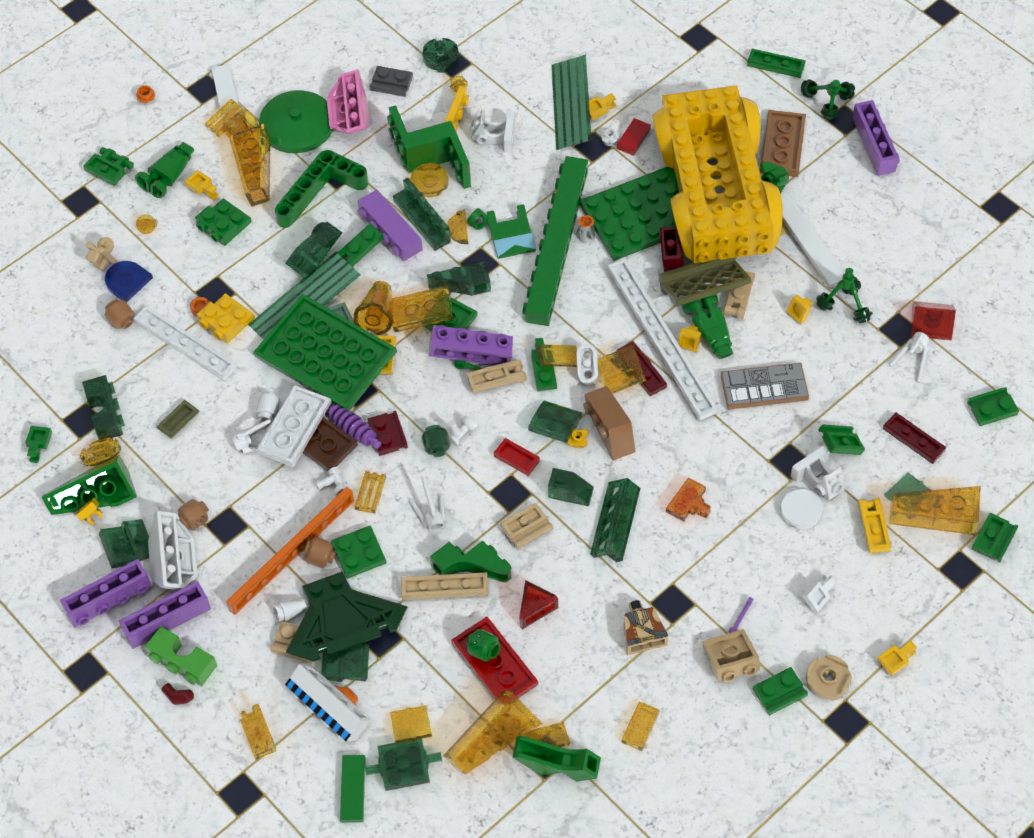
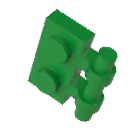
(105, 169)

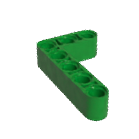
(324, 166)

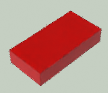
(633, 136)
(516, 456)

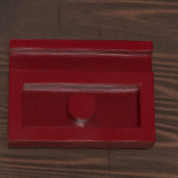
(388, 432)

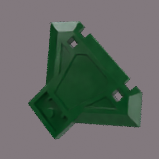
(341, 618)

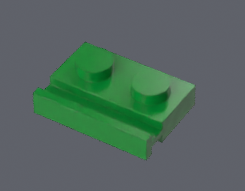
(993, 406)
(841, 439)
(994, 537)
(780, 691)

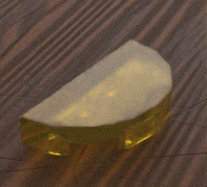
(458, 227)

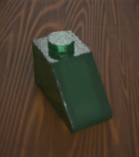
(569, 487)

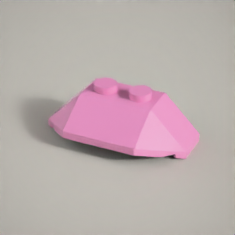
(348, 104)

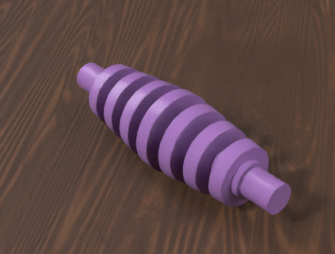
(353, 425)

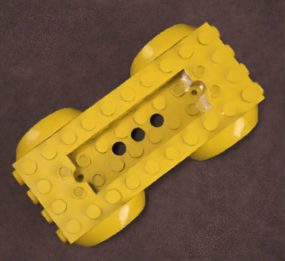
(723, 128)

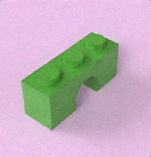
(194, 667)

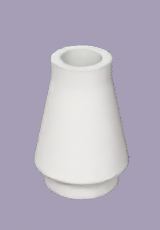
(288, 609)

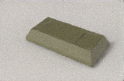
(178, 419)

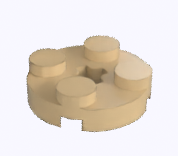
(828, 689)

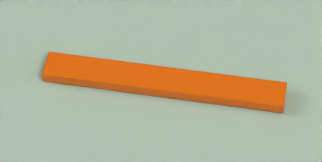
(290, 551)

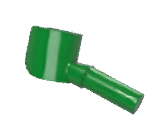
(459, 364)

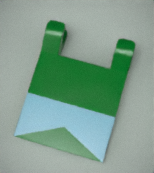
(511, 236)

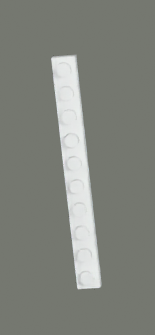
(663, 339)

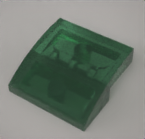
(554, 421)
(125, 543)
(347, 664)

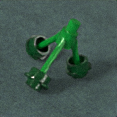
(830, 110)
(849, 285)

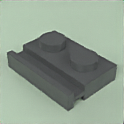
(391, 81)

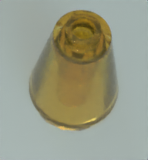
(375, 309)

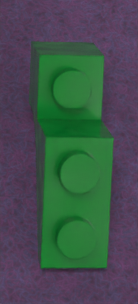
(479, 559)
(550, 759)

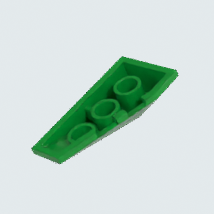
(106, 483)

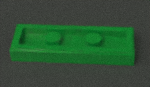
(776, 63)
(352, 788)

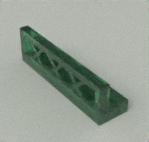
(422, 215)
(619, 518)

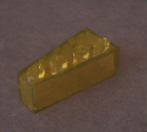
(252, 158)
(939, 509)
(491, 732)

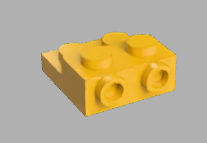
(225, 318)

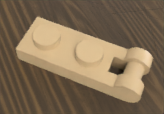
(739, 298)
(496, 376)

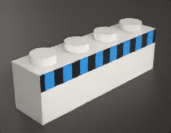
(327, 702)

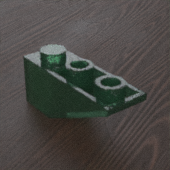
(466, 280)

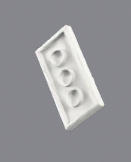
(293, 426)

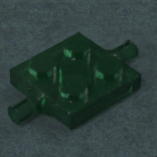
(403, 764)

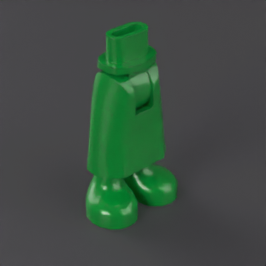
(165, 168)
(711, 325)

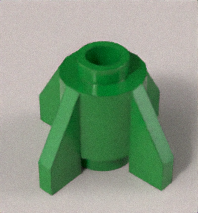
(774, 174)

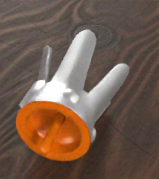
(586, 224)

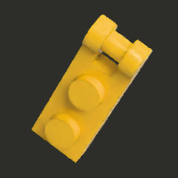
(874, 525)

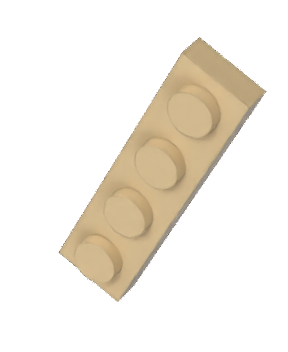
(444, 586)

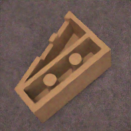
(610, 422)

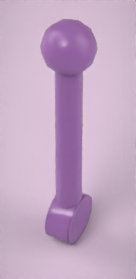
(748, 603)

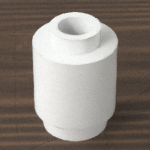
(267, 407)

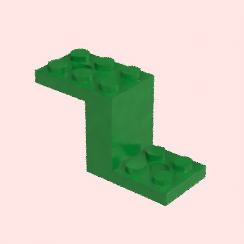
(429, 145)

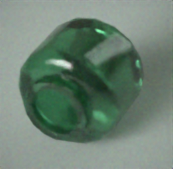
(435, 440)

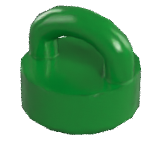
(474, 218)

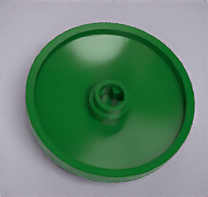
(296, 121)

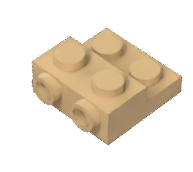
(731, 656)

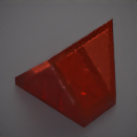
(536, 604)

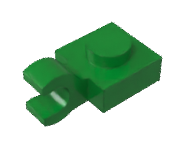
(37, 439)

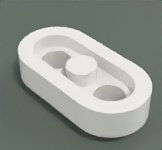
(587, 365)

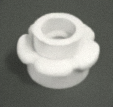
(609, 137)

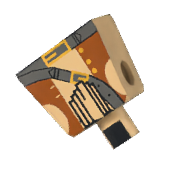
(643, 629)

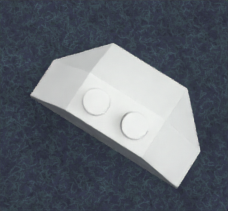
(171, 552)

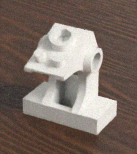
(505, 129)
(813, 467)

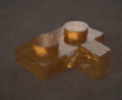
(689, 501)

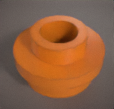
(145, 94)

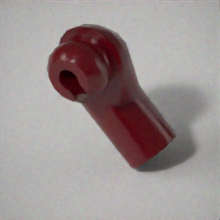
(177, 696)

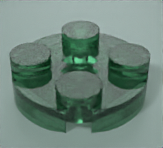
(443, 62)

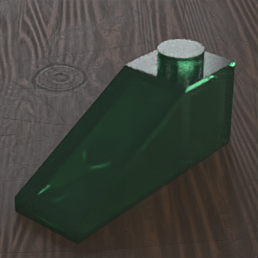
(314, 249)

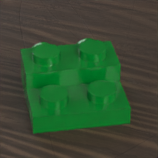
(222, 221)

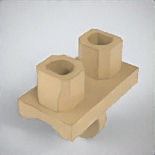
(100, 255)

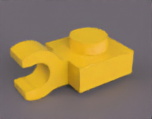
(599, 107)
(201, 183)
(896, 659)

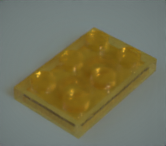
(422, 308)

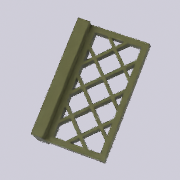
(695, 274)

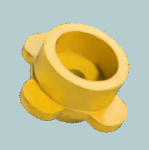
(578, 443)

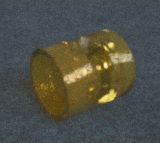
(243, 121)

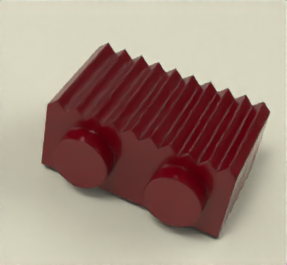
(671, 248)

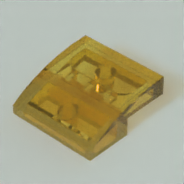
(621, 369)

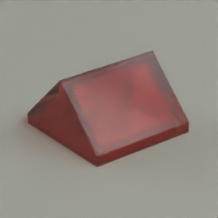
(933, 320)

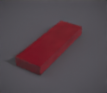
(654, 381)
(914, 438)

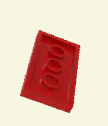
(501, 673)

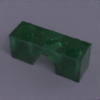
(99, 394)

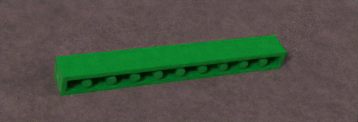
(556, 241)

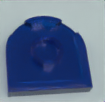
(126, 279)

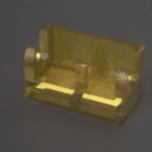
(257, 732)

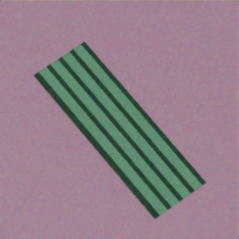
(571, 102)
(320, 285)

